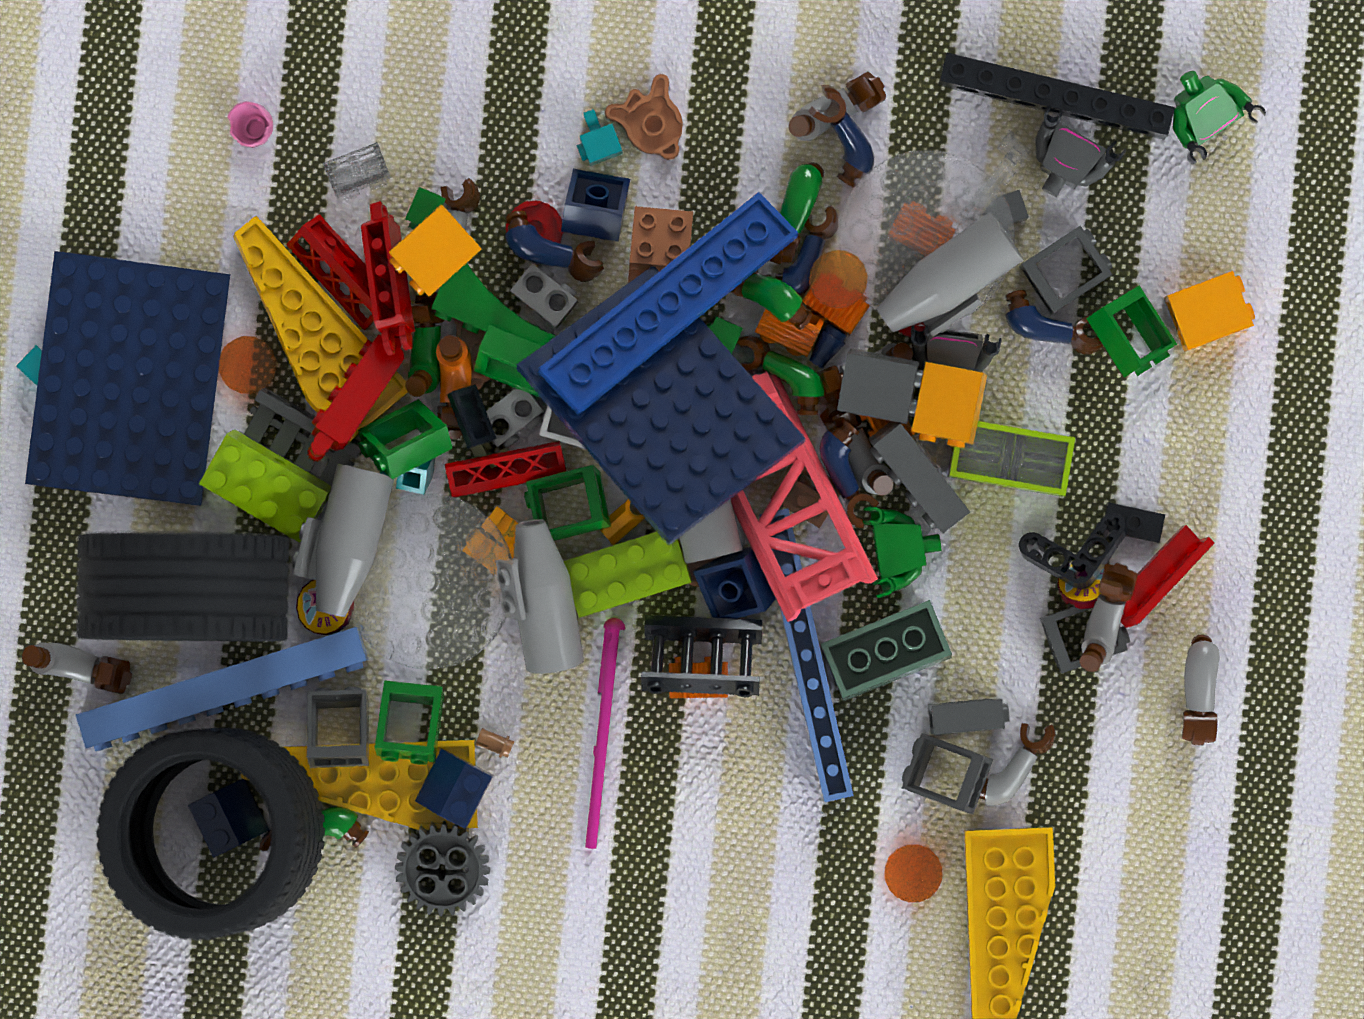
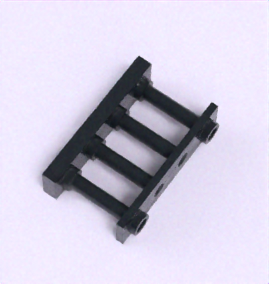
(702, 629)

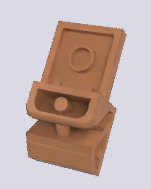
(658, 238)

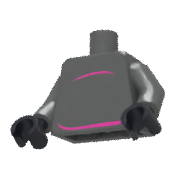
(1070, 156)
(953, 349)

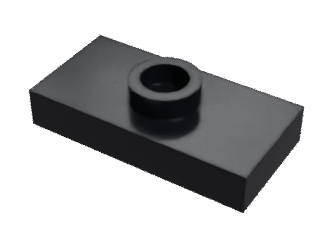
(471, 416)
(1140, 523)

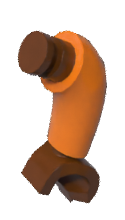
(455, 374)

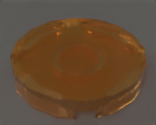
(838, 279)
(247, 365)
(913, 873)

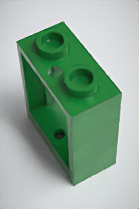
(1146, 322)
(501, 354)
(429, 444)
(595, 494)
(416, 694)

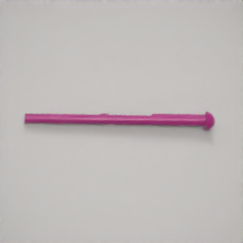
(606, 685)

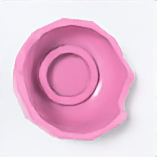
(250, 124)

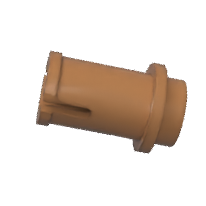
(494, 743)

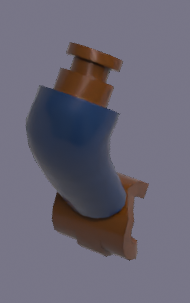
(857, 149)
(531, 246)
(799, 272)
(1030, 324)
(835, 457)

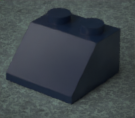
(595, 205)
(734, 585)
(454, 788)
(228, 817)

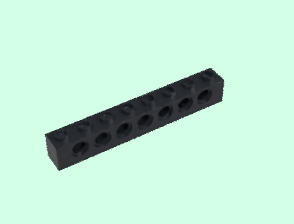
(1042, 91)

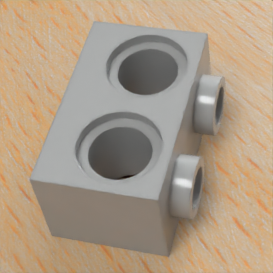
(540, 301)
(506, 410)

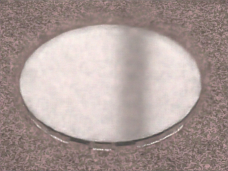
(913, 208)
(432, 583)

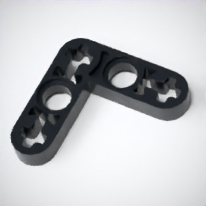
(1082, 559)

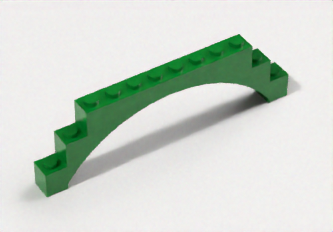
(472, 303)

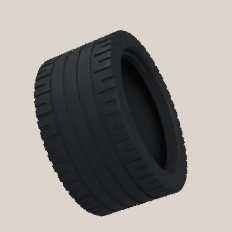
(182, 586)
(129, 846)

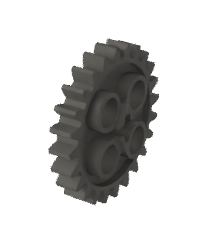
(442, 894)

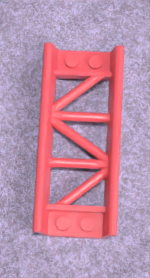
(834, 569)

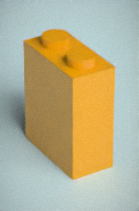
(433, 251)
(1209, 310)
(949, 404)

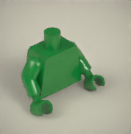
(899, 548)

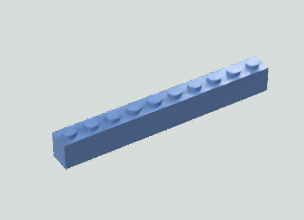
(222, 687)
(813, 687)

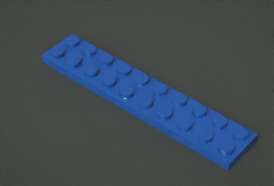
(668, 303)

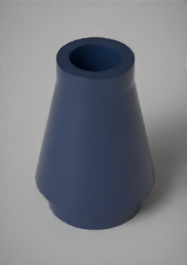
(827, 345)

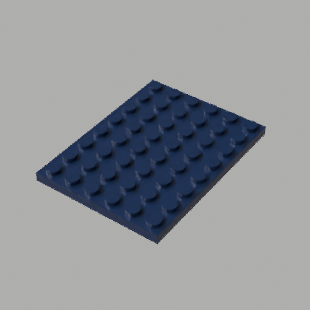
(127, 378)
(678, 427)

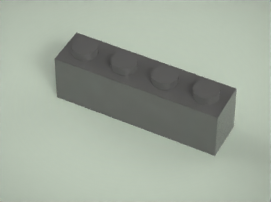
(919, 476)

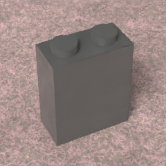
(879, 386)

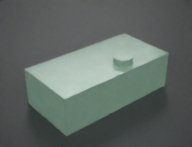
(886, 650)

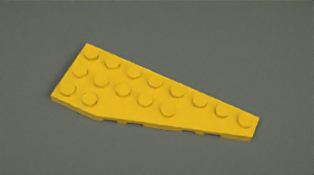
(308, 322)
(383, 787)
(1007, 905)

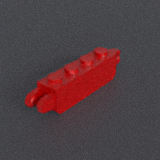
(386, 285)
(355, 398)

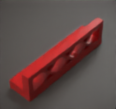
(343, 264)
(506, 473)
(1163, 573)

